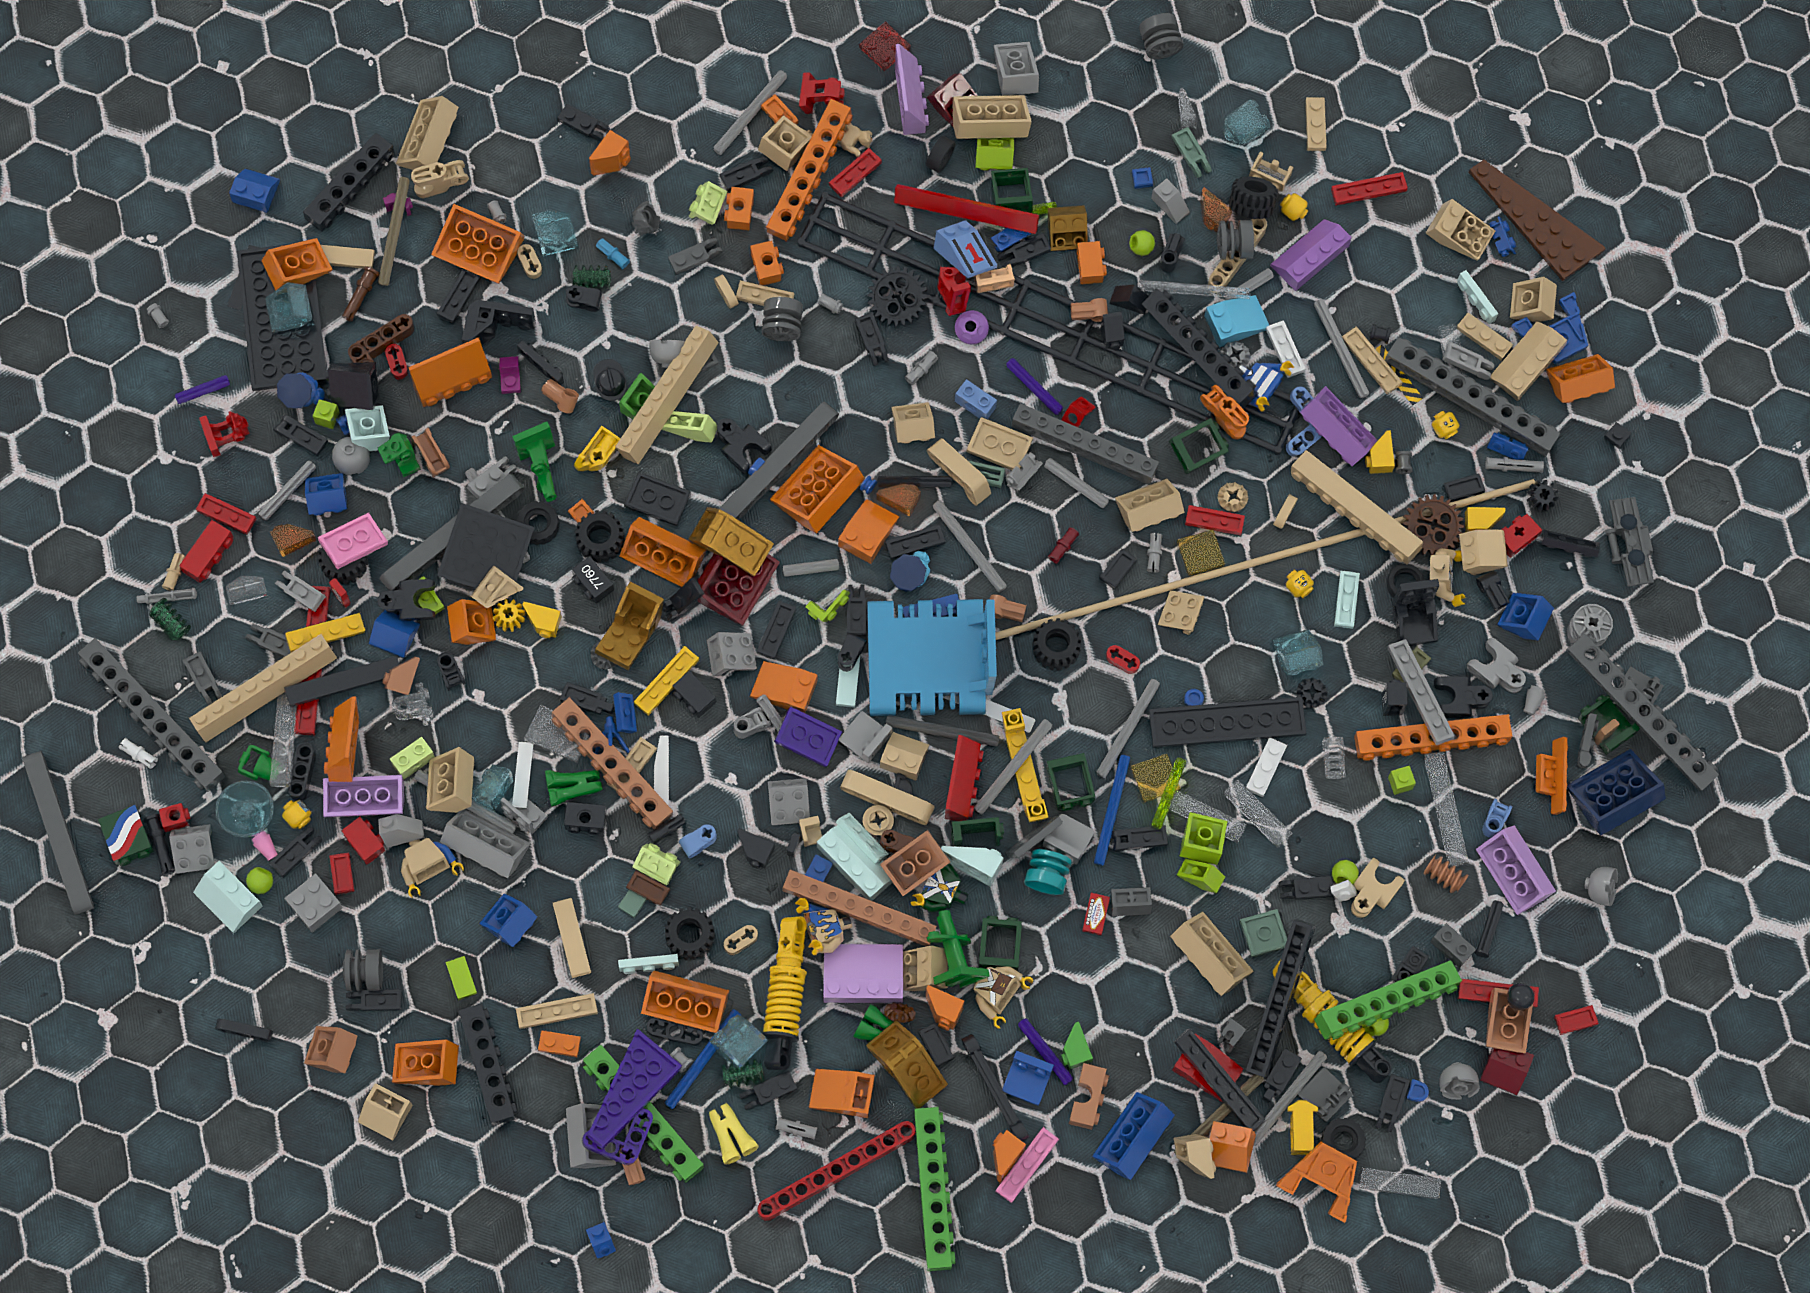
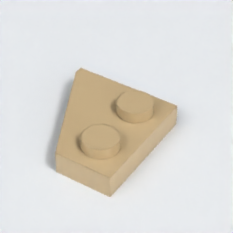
(495, 588)

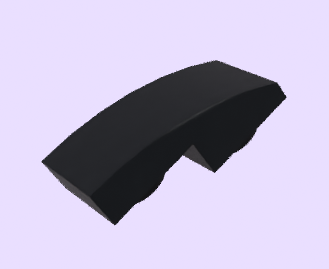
(1411, 964)

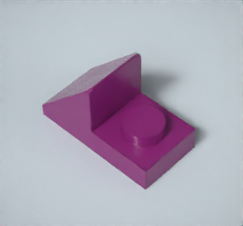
(510, 375)

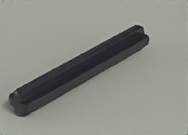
(918, 481)

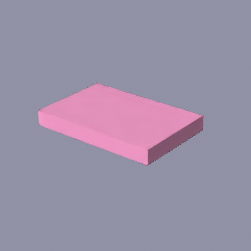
(352, 540)

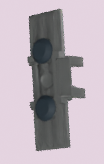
(1637, 540)

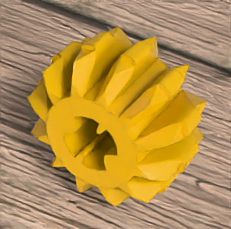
(517, 615)

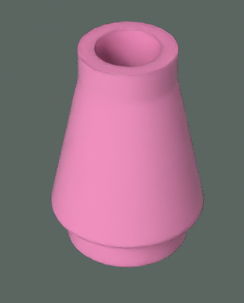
(264, 844)

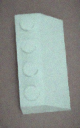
(853, 863)

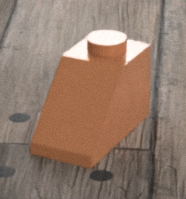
(401, 677)

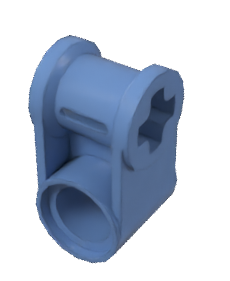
(1497, 815)
(696, 842)

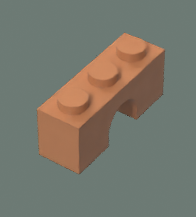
(1093, 1079)

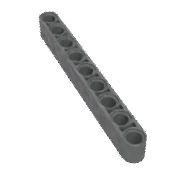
(780, 461)
(434, 546)
(58, 832)

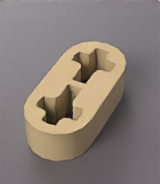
(526, 263)
(726, 291)
(1285, 511)
(738, 935)

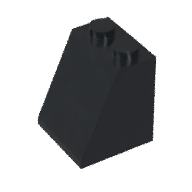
(353, 385)

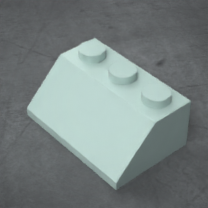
(227, 897)

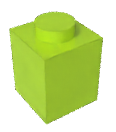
(326, 414)
(1401, 780)

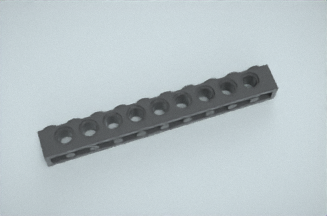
(1474, 405)
(95, 651)
(1658, 737)

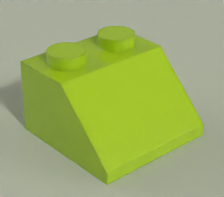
(995, 153)
(1203, 838)

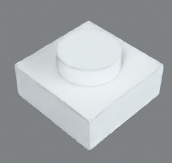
(1343, 891)

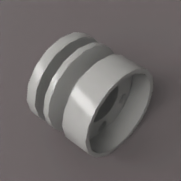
(1590, 615)

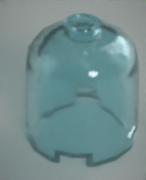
(1245, 123)

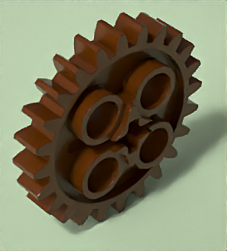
(1437, 508)

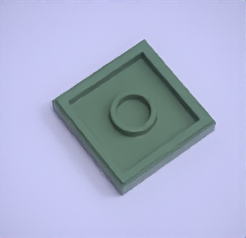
(1264, 933)

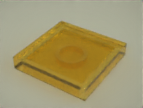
(1200, 552)
(1152, 777)

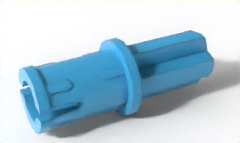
(612, 253)

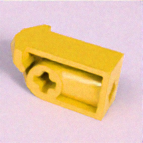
(601, 446)
(1301, 1127)

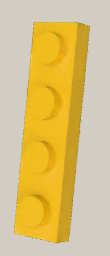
(330, 630)
(662, 684)

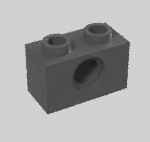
(1452, 945)

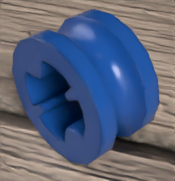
(868, 485)

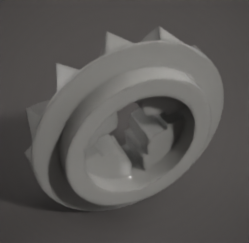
(1244, 356)

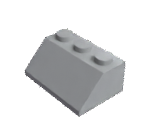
(578, 1122)

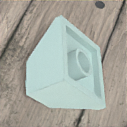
(367, 427)

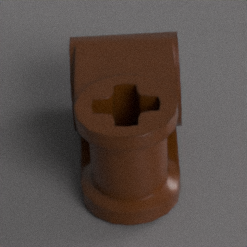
(898, 840)

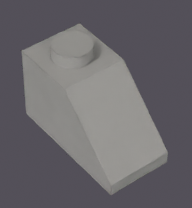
(1170, 201)
(400, 829)

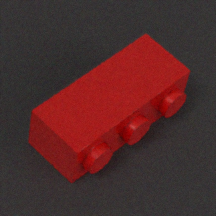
(206, 551)

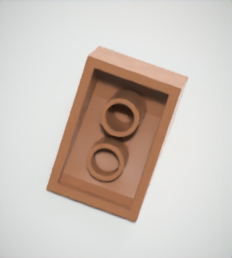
(915, 863)
(1507, 1026)

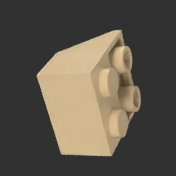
(921, 966)
(384, 1111)
(1196, 1154)

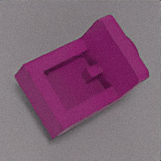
(389, 203)

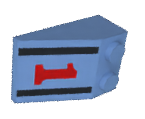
(964, 249)

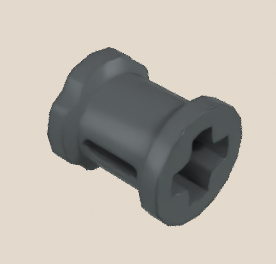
(1403, 462)

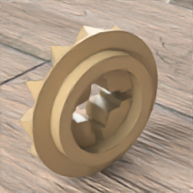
(1233, 505)
(883, 813)

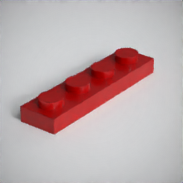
(1369, 188)
(1481, 990)

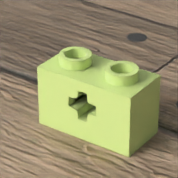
(412, 758)

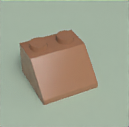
(331, 1049)

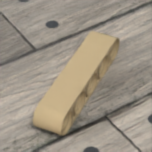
(1234, 264)
(887, 796)

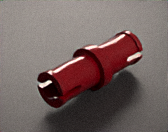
(1063, 545)

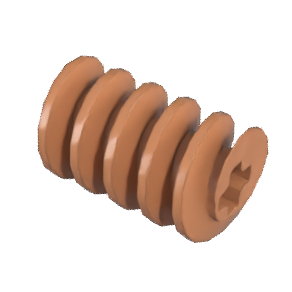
(1445, 874)

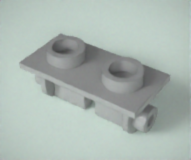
(1019, 477)

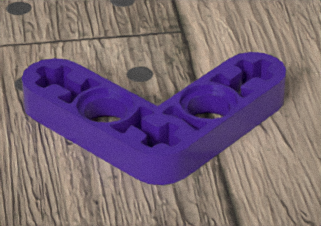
(628, 1144)

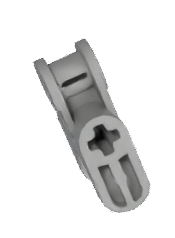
(1500, 671)

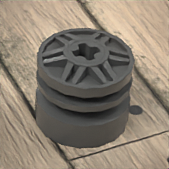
(1161, 36)
(1235, 239)
(782, 319)
(363, 969)

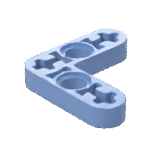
(1297, 402)

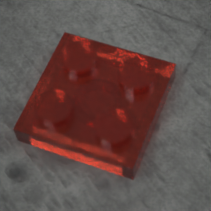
(882, 45)

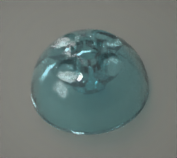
(239, 801)

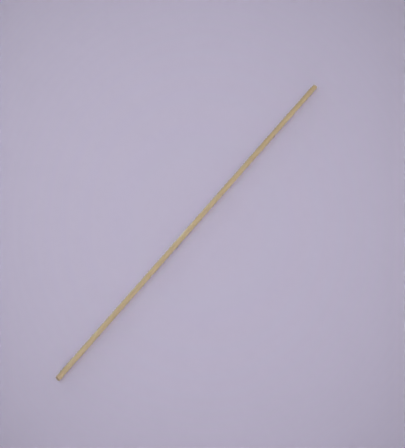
(1244, 565)

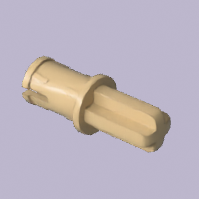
(173, 572)

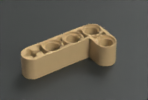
(960, 470)

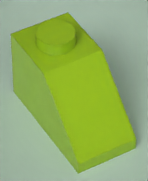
(1201, 875)

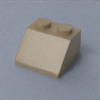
(784, 143)
(1533, 300)
(913, 422)
(1483, 551)
(904, 756)

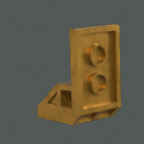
(731, 539)
(632, 626)
(907, 1063)

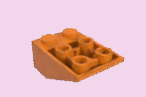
(842, 1092)

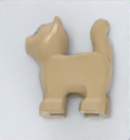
(852, 136)

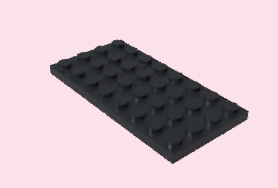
(279, 352)

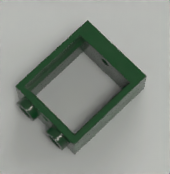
(1017, 176)
(1184, 457)
(1067, 763)
(985, 962)

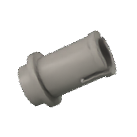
(496, 212)
(831, 304)
(157, 315)

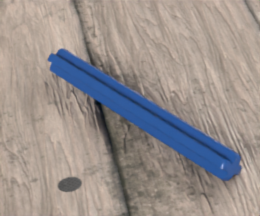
(1112, 810)
(695, 1069)

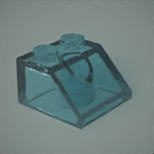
(554, 232)
(288, 307)
(1298, 652)
(493, 786)
(738, 1040)

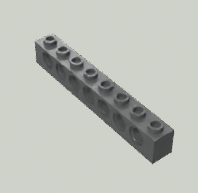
(1085, 444)

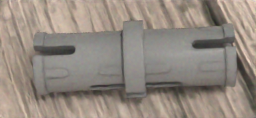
(921, 368)
(1154, 552)
(810, 1132)

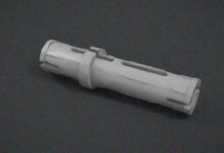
(1492, 463)

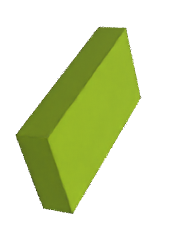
(461, 978)

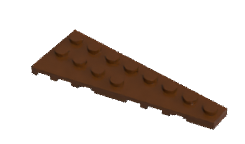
(1549, 233)

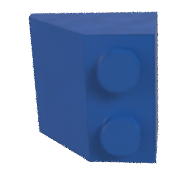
(254, 190)
(325, 494)
(1526, 615)
(508, 920)

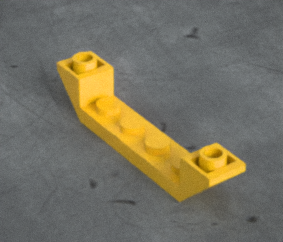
(1025, 776)

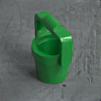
(262, 767)

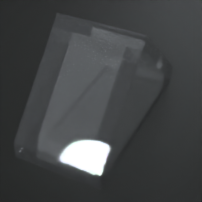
(246, 589)

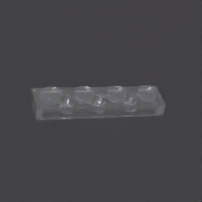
(1184, 804)
(1257, 813)

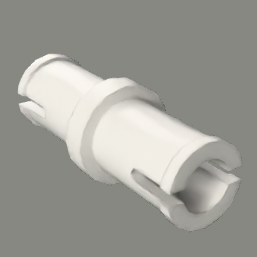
(138, 753)

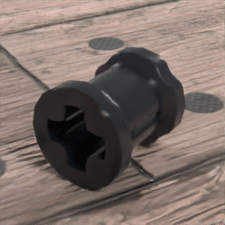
(1380, 334)

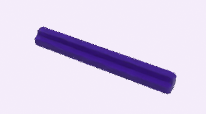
(1034, 386)
(1045, 1051)

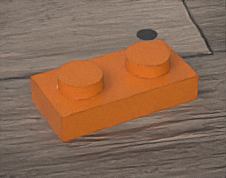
(776, 109)
(559, 1043)

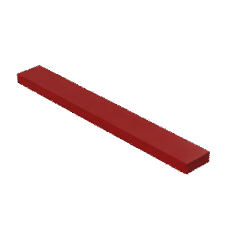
(966, 208)
(307, 712)

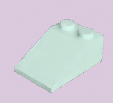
(976, 862)

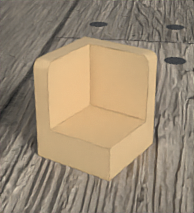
(810, 830)

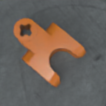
(1227, 412)

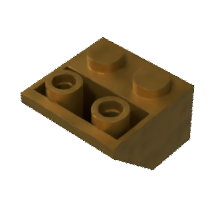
(1067, 227)

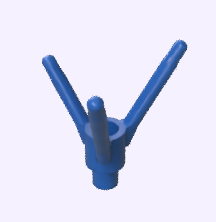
(609, 732)

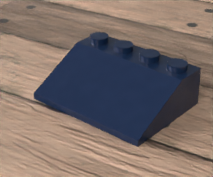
(1616, 791)

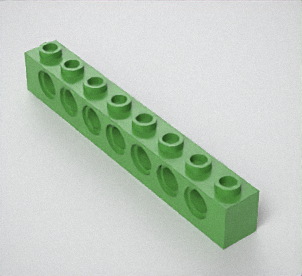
(1444, 973)
(692, 1165)
(934, 1260)

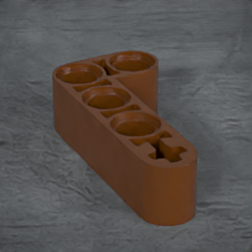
(378, 337)

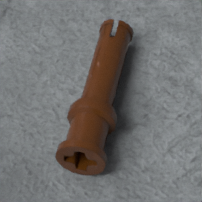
(363, 286)

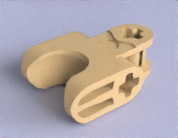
(438, 177)
(1373, 892)

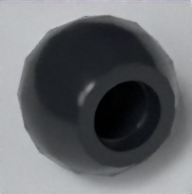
(1520, 996)

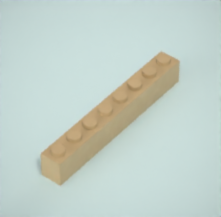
(666, 395)
(1356, 507)
(262, 688)

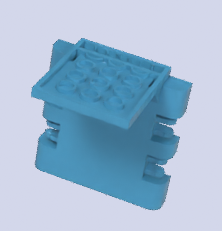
(931, 656)

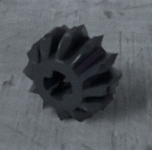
(1544, 502)

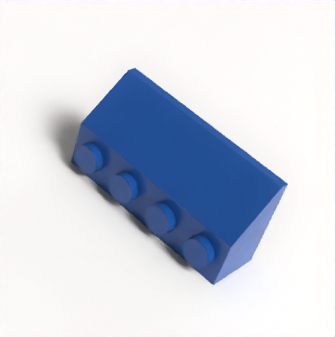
(1133, 1135)

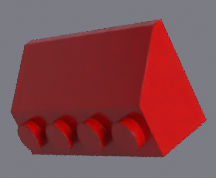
(962, 779)

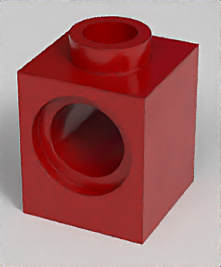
(166, 814)

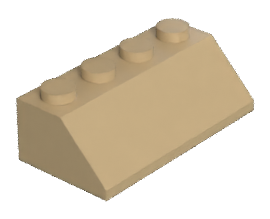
(991, 116)
(427, 133)
(1528, 360)
(1211, 953)

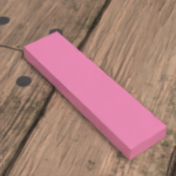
(1027, 1165)

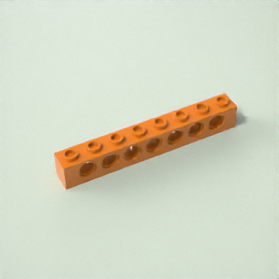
(834, 111)
(1499, 724)

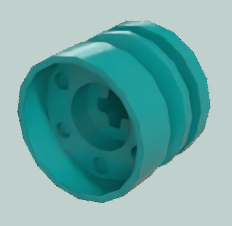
(1048, 872)

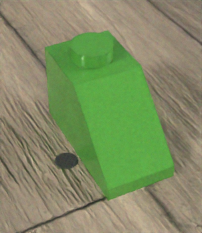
(1076, 1049)

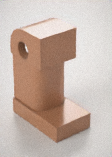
(431, 453)

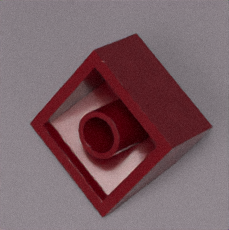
(1506, 1069)

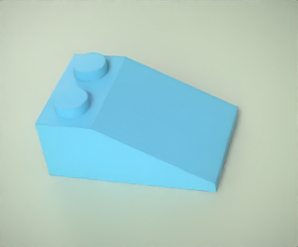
(1235, 319)

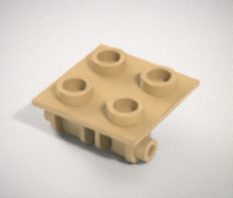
(1181, 611)

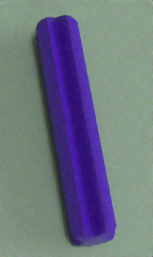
(202, 389)

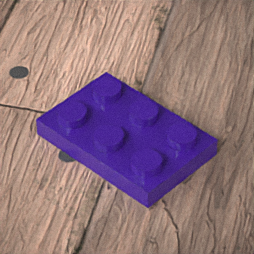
(807, 736)

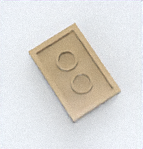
(999, 444)

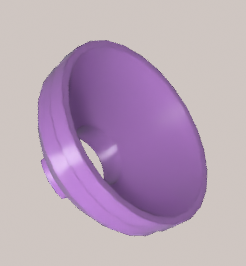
(978, 334)

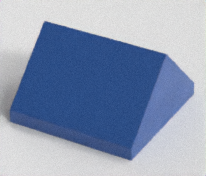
(393, 634)

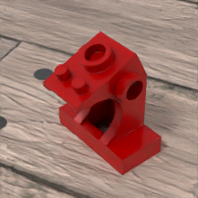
(808, 93)
(950, 287)
(213, 431)

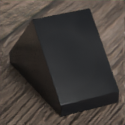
(1129, 298)

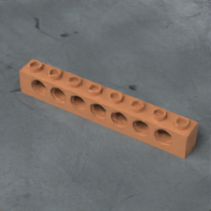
(568, 710)
(858, 908)

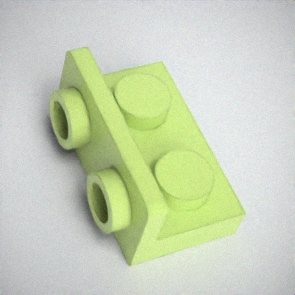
(708, 202)
(656, 863)

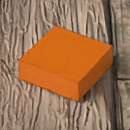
(579, 510)

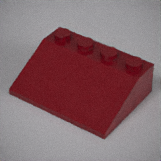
(731, 589)

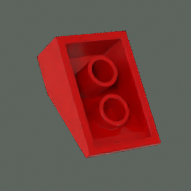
(1187, 1070)

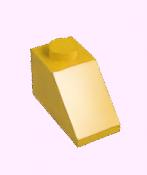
(1381, 455)
(1482, 518)
(543, 619)

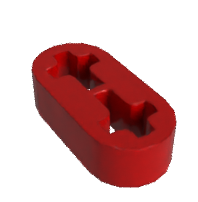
(392, 362)
(1120, 663)

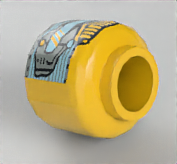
(296, 814)

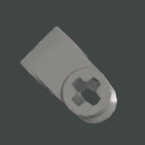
(754, 721)

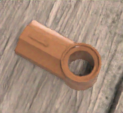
(1089, 310)
(563, 397)
(1008, 609)
(633, 1172)

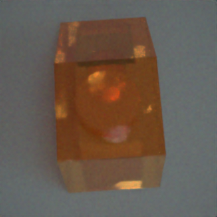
(1213, 210)
(900, 497)
(291, 538)

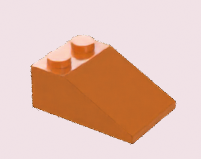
(296, 263)
(867, 531)
(785, 686)
(425, 1063)

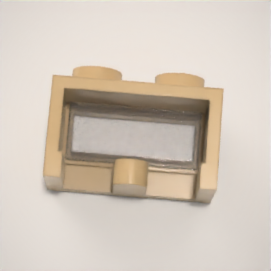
(1270, 172)

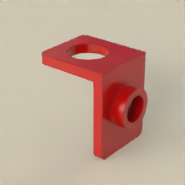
(1080, 408)

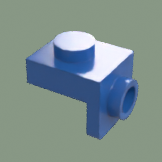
(600, 1240)

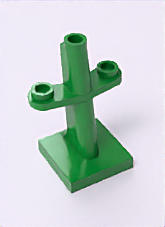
(534, 444)
(958, 970)

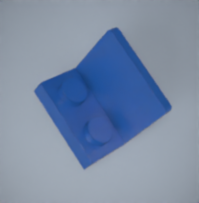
(1027, 1078)

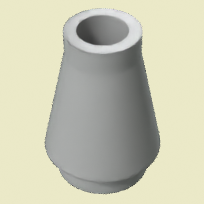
(1533, 699)

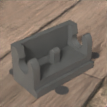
(1131, 901)
(1234, 1032)

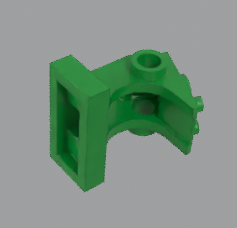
(400, 448)

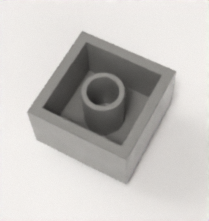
(313, 903)

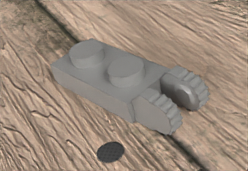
(1467, 360)
(490, 478)
(301, 591)

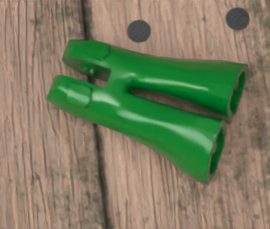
(556, 781)
(875, 1016)

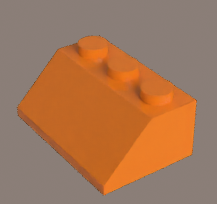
(1581, 378)

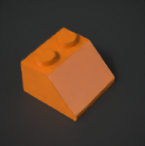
(610, 155)
(470, 622)
(944, 1007)
(1232, 1146)
(1006, 1153)

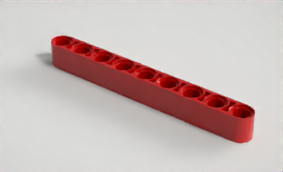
(830, 1179)

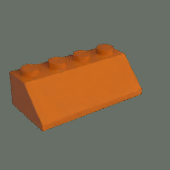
(662, 552)
(342, 742)
(685, 1001)

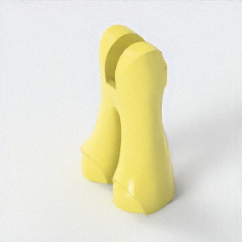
(745, 1141)

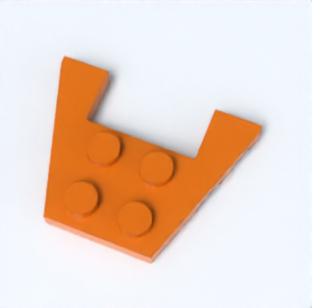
(1328, 1169)

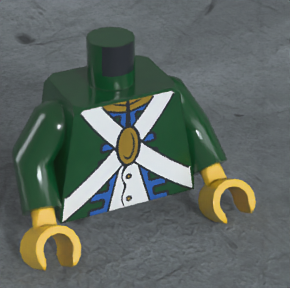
(941, 891)

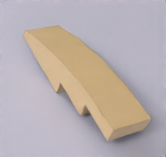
(571, 938)

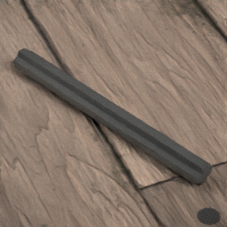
(942, 730)

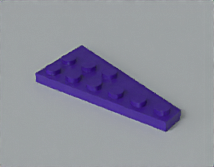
(637, 1080)

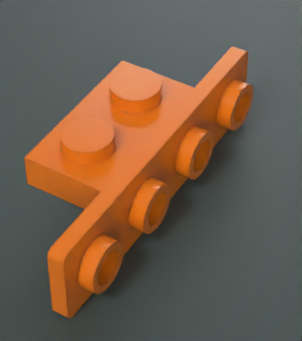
(1552, 775)

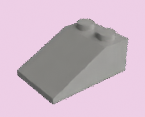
(1016, 68)

